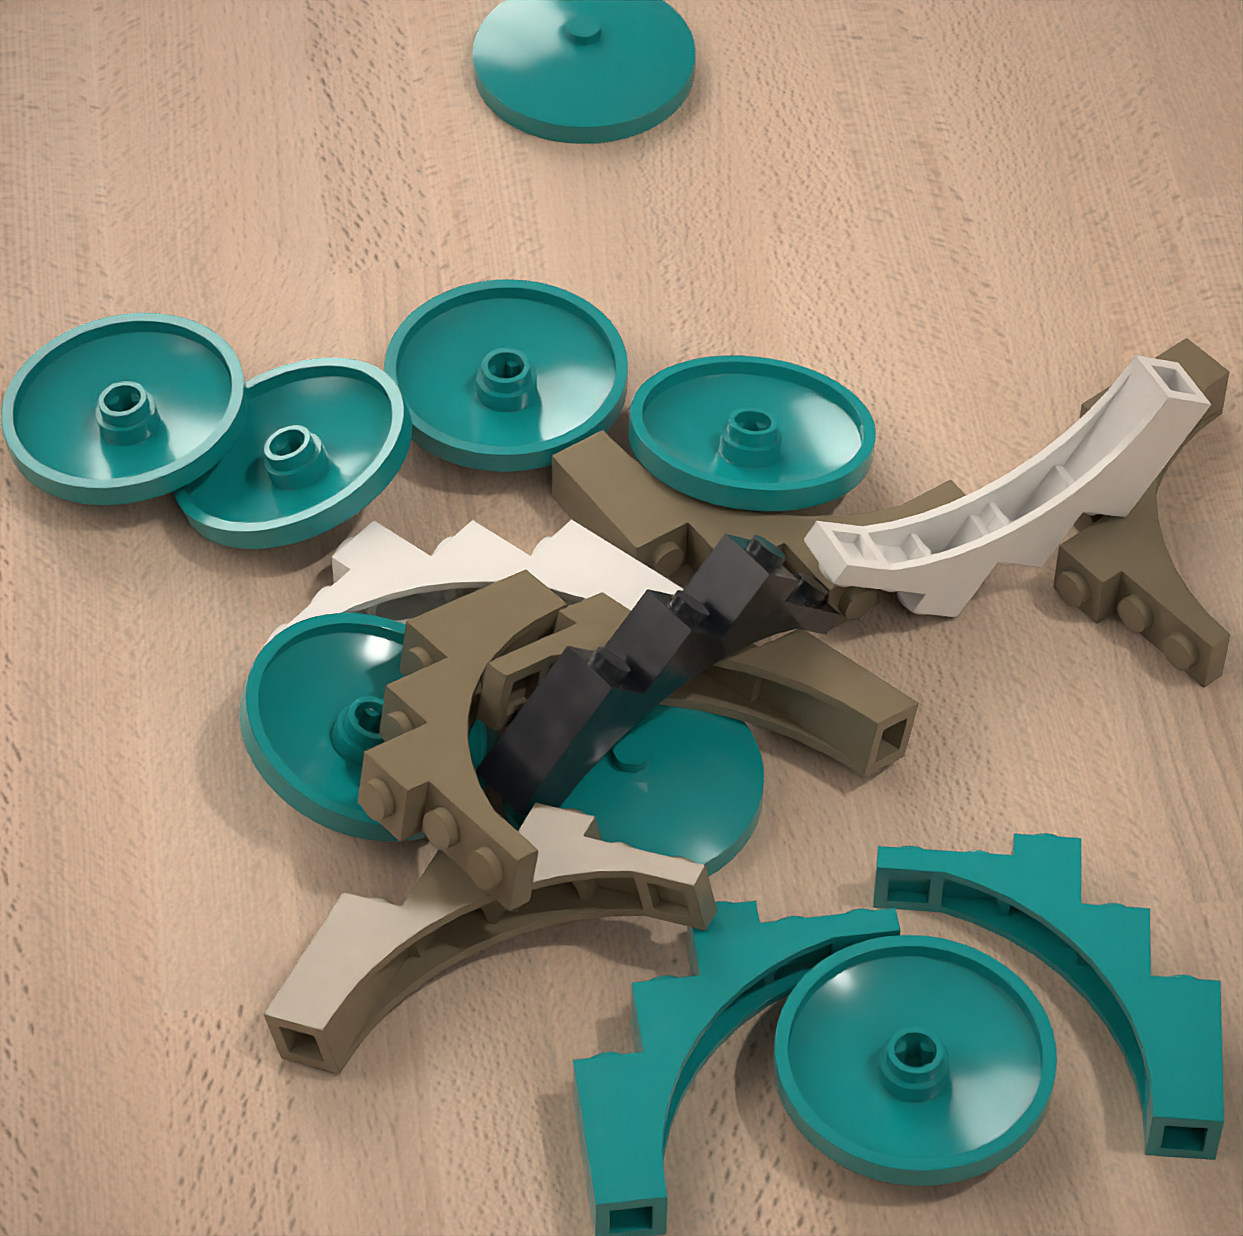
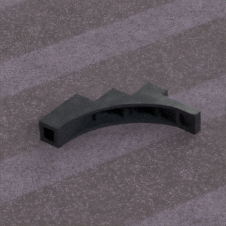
(660, 646)

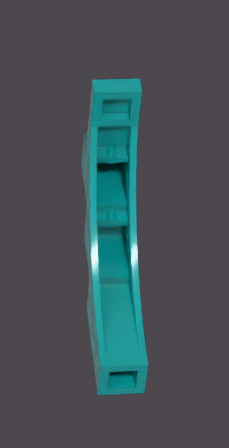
(1033, 898)
(677, 1025)

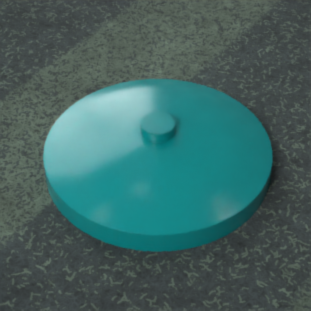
(584, 67)
(507, 373)
(124, 408)
(751, 433)
(309, 456)
(318, 708)
(675, 787)
(914, 1060)

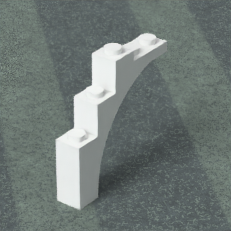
(1023, 516)
(398, 581)

